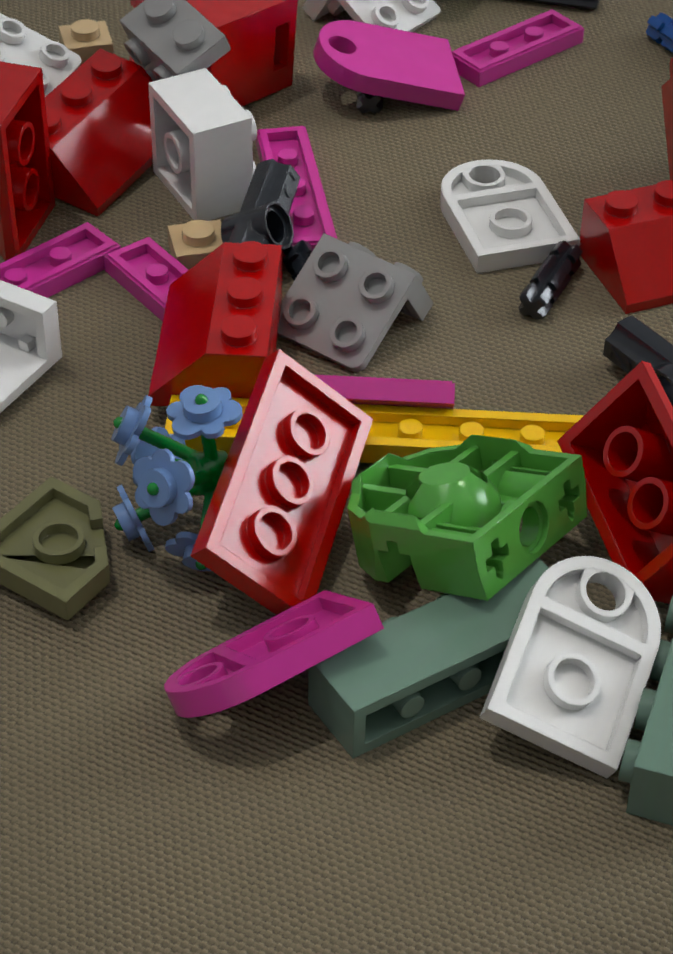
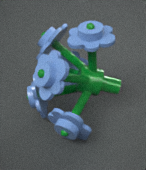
(160, 473)

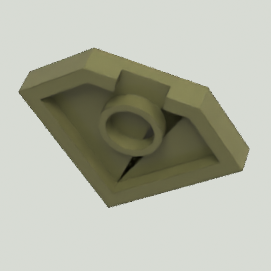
(55, 548)

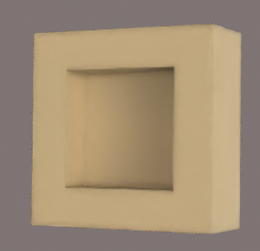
(86, 37)
(194, 240)

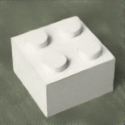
(201, 143)

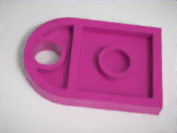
(390, 63)
(270, 653)

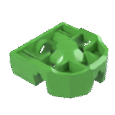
(461, 513)

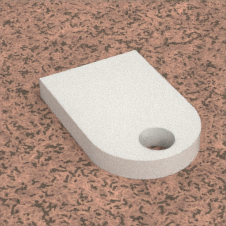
(502, 215)
(577, 669)

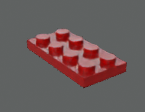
(283, 486)

